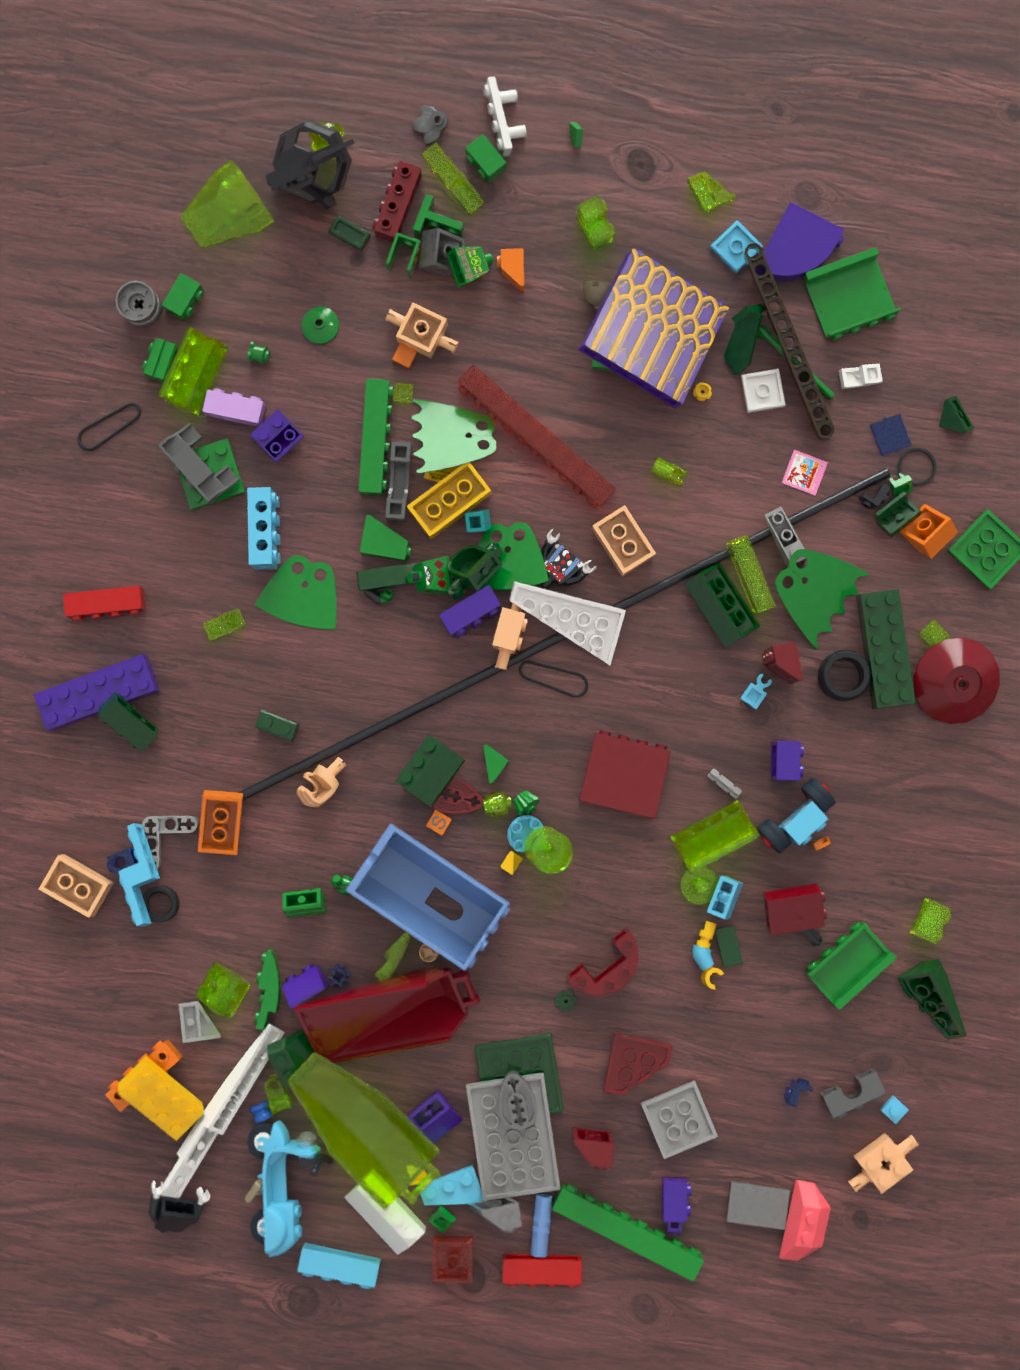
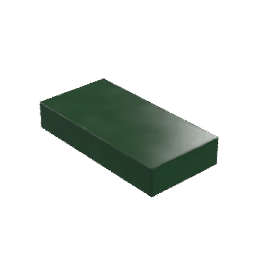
(349, 233)
(728, 946)

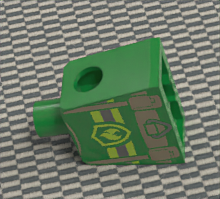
(468, 263)

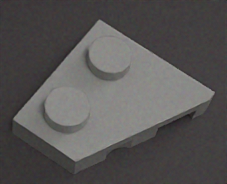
(196, 1023)

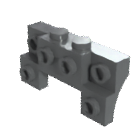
(186, 461)

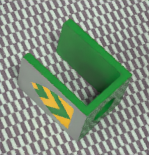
(402, 239)

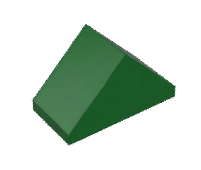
(494, 762)

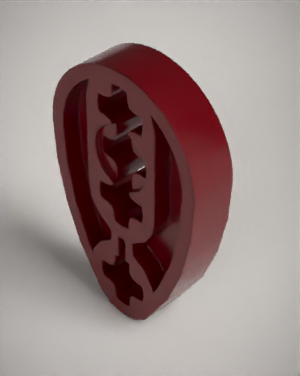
(462, 805)

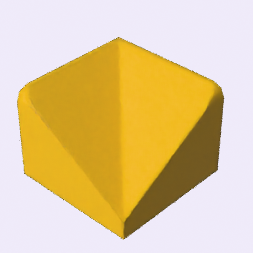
(511, 862)

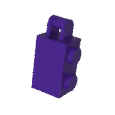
(675, 1202)

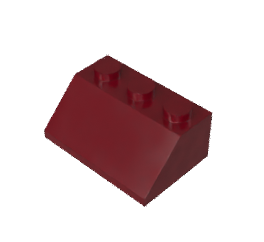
(784, 662)
(595, 1146)

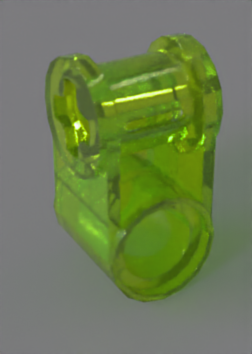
(278, 1098)

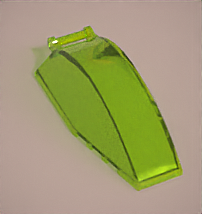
(364, 1131)

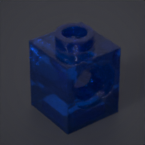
(127, 854)

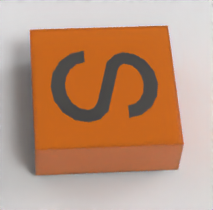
(439, 822)

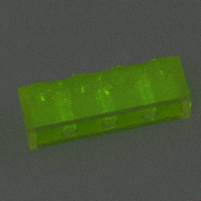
(750, 574)

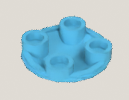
(520, 830)

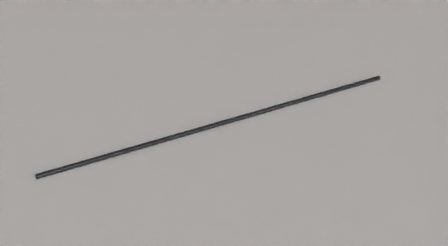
(552, 640)

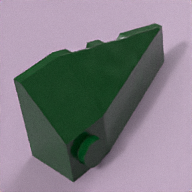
(932, 991)

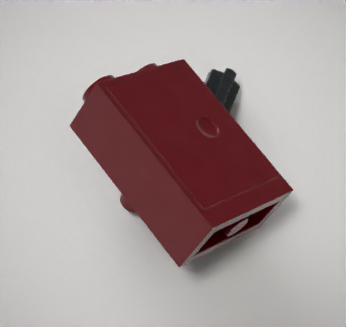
(796, 910)

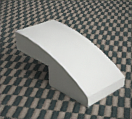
(860, 376)

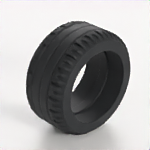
(858, 661)

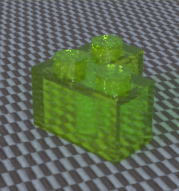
(593, 221)

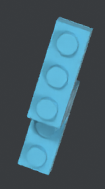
(138, 875)

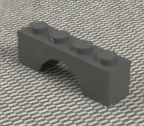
(399, 482)

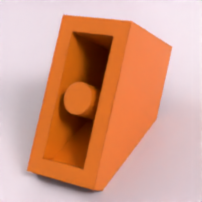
(512, 266)

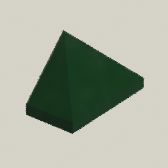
(955, 417)

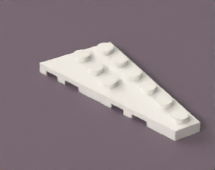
(580, 620)

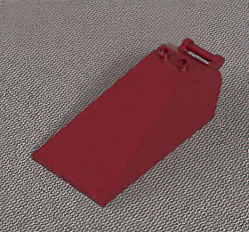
(389, 1015)

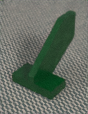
(743, 338)

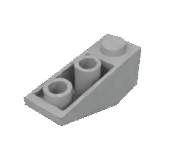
(784, 535)

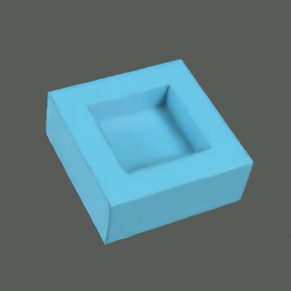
(894, 1109)

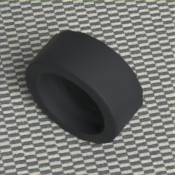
(174, 903)

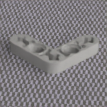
(161, 828)

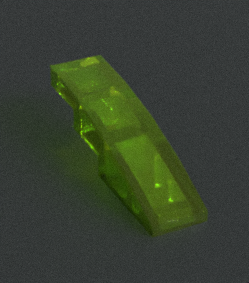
(452, 178)
(394, 956)

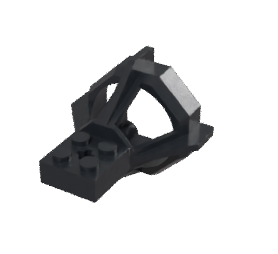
(298, 166)

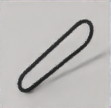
(103, 418)
(558, 669)

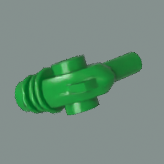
(341, 883)

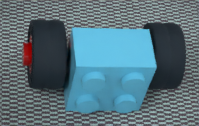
(802, 821)

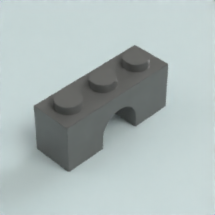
(868, 1090)

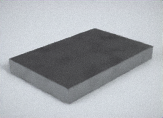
(757, 1205)

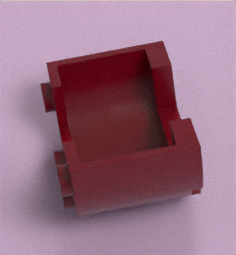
(615, 975)

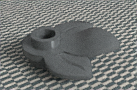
(427, 124)

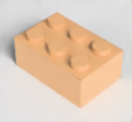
(623, 541)
(76, 885)

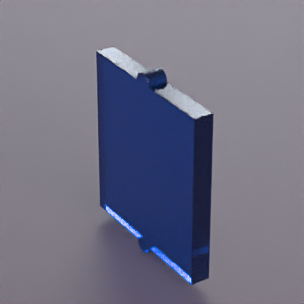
(890, 434)

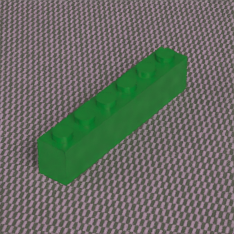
(375, 437)

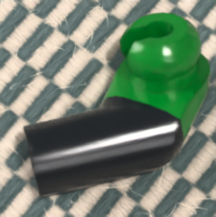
(381, 597)

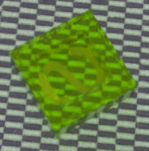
(403, 393)

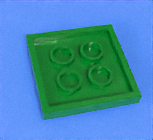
(215, 457)
(987, 549)

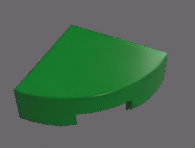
(576, 134)

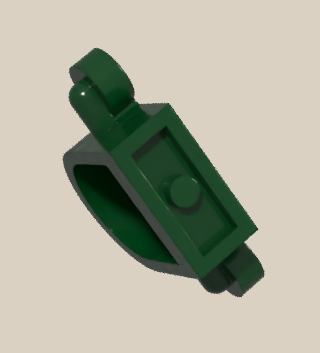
(473, 568)

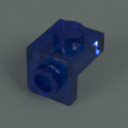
(792, 1093)

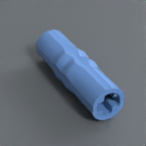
(541, 1225)

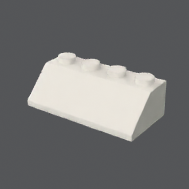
(395, 1225)

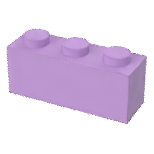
(234, 407)

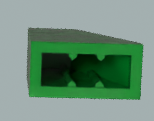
(383, 542)

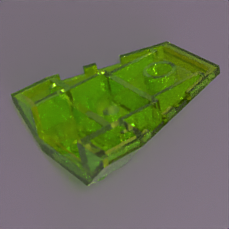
(225, 208)

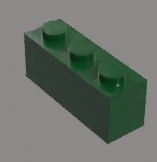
(127, 722)

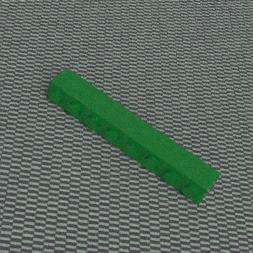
(627, 1232)

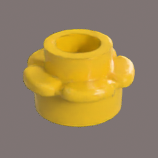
(707, 391)

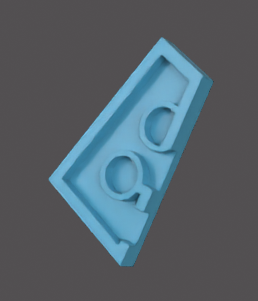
(454, 1188)

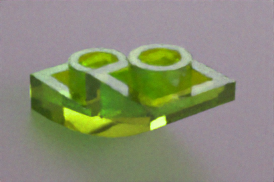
(224, 624)

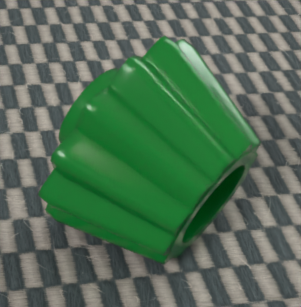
(525, 803)

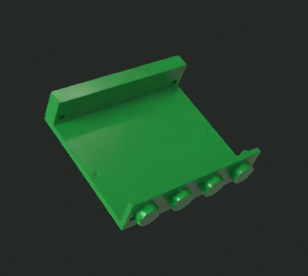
(850, 295)

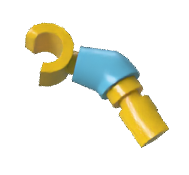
(702, 954)

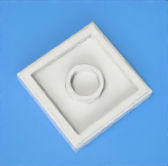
(762, 390)

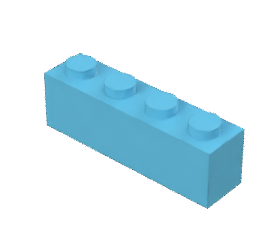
(339, 1265)

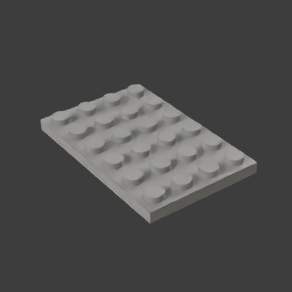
(507, 1158)

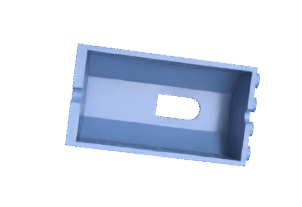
(401, 878)

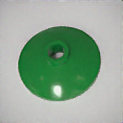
(323, 333)

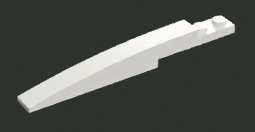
(220, 1112)

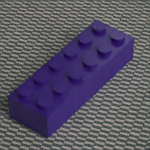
(83, 696)

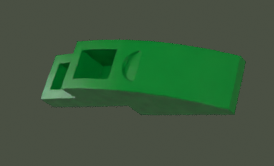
(269, 981)

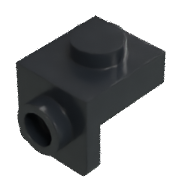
(880, 497)

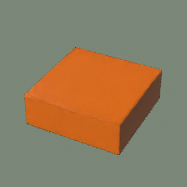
(404, 356)

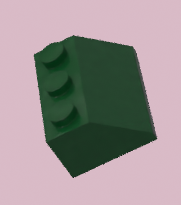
(430, 770)

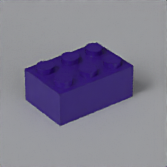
(471, 612)

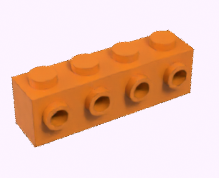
(164, 1055)

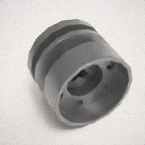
(129, 298)

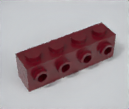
(398, 201)

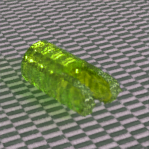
(669, 471)

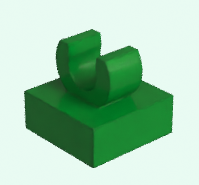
(903, 484)

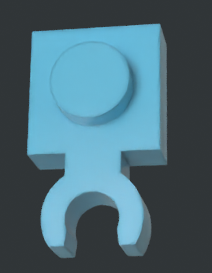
(754, 693)

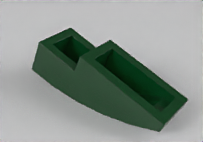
(384, 577)

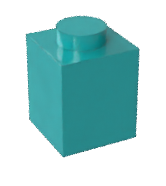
(478, 520)

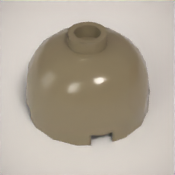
(595, 292)

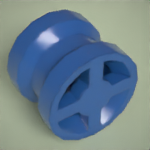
(260, 1112)

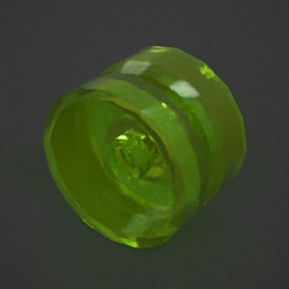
(548, 850)

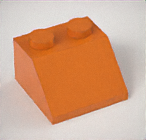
(929, 531)

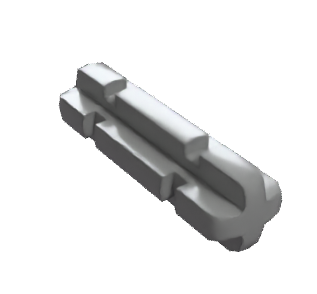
(724, 783)

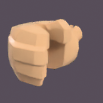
(323, 782)

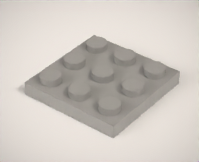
(679, 1119)

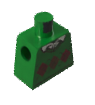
(432, 576)

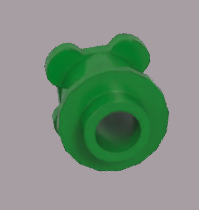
(258, 353)

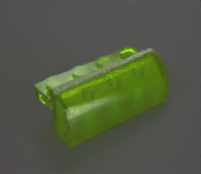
(192, 371)
(714, 836)

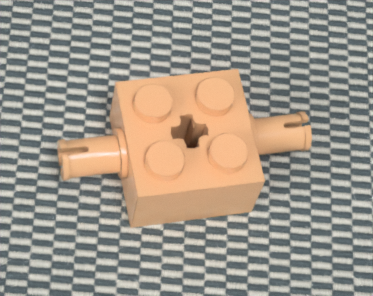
(416, 320)
(507, 635)
(894, 1157)

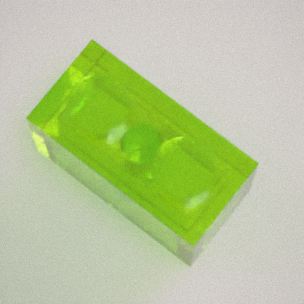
(931, 921)

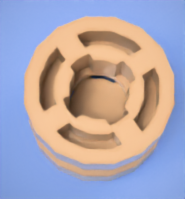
(427, 954)

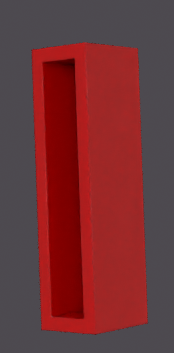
(104, 602)
(550, 1270)

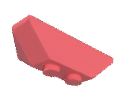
(805, 1222)

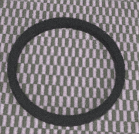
(931, 457)

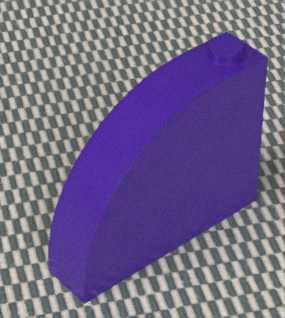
(800, 244)

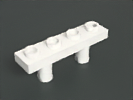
(499, 123)

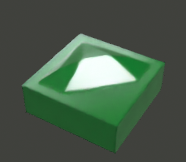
(442, 1219)

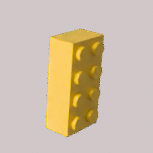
(449, 500)
(160, 1098)

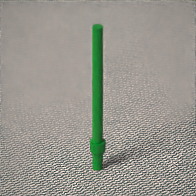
(765, 333)

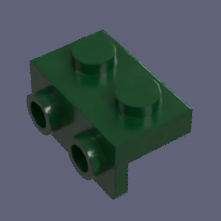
(896, 514)

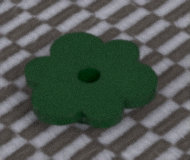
(567, 995)

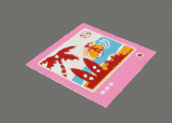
(804, 472)

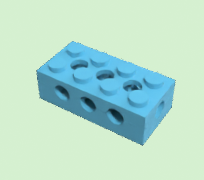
(258, 500)

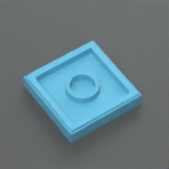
(732, 244)

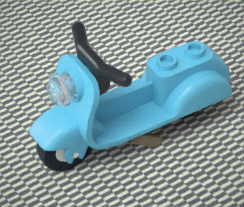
(278, 1222)

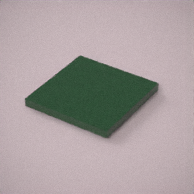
(525, 1056)

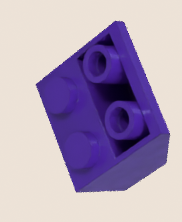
(276, 435)
(435, 1116)

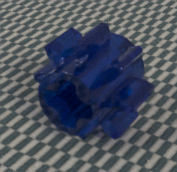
(342, 970)

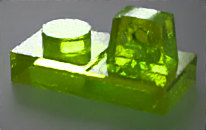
(934, 633)

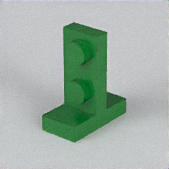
(435, 220)

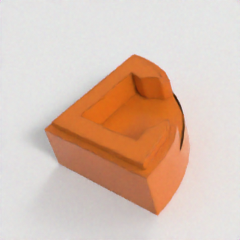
(821, 843)

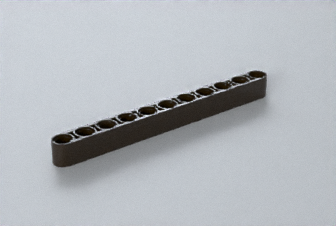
(788, 332)

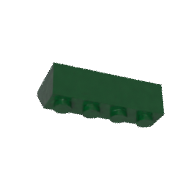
(722, 604)

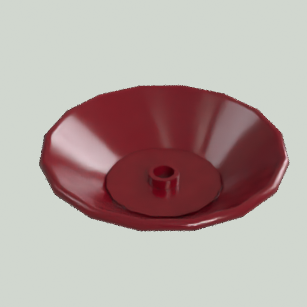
(942, 670)

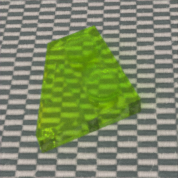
(708, 191)

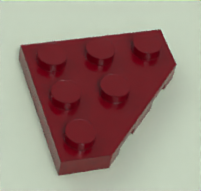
(633, 1062)

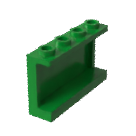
(849, 965)

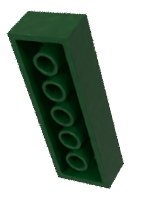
(885, 648)

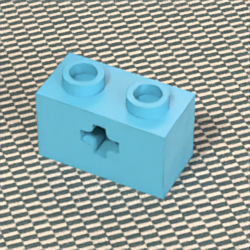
(725, 897)

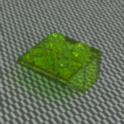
(222, 990)

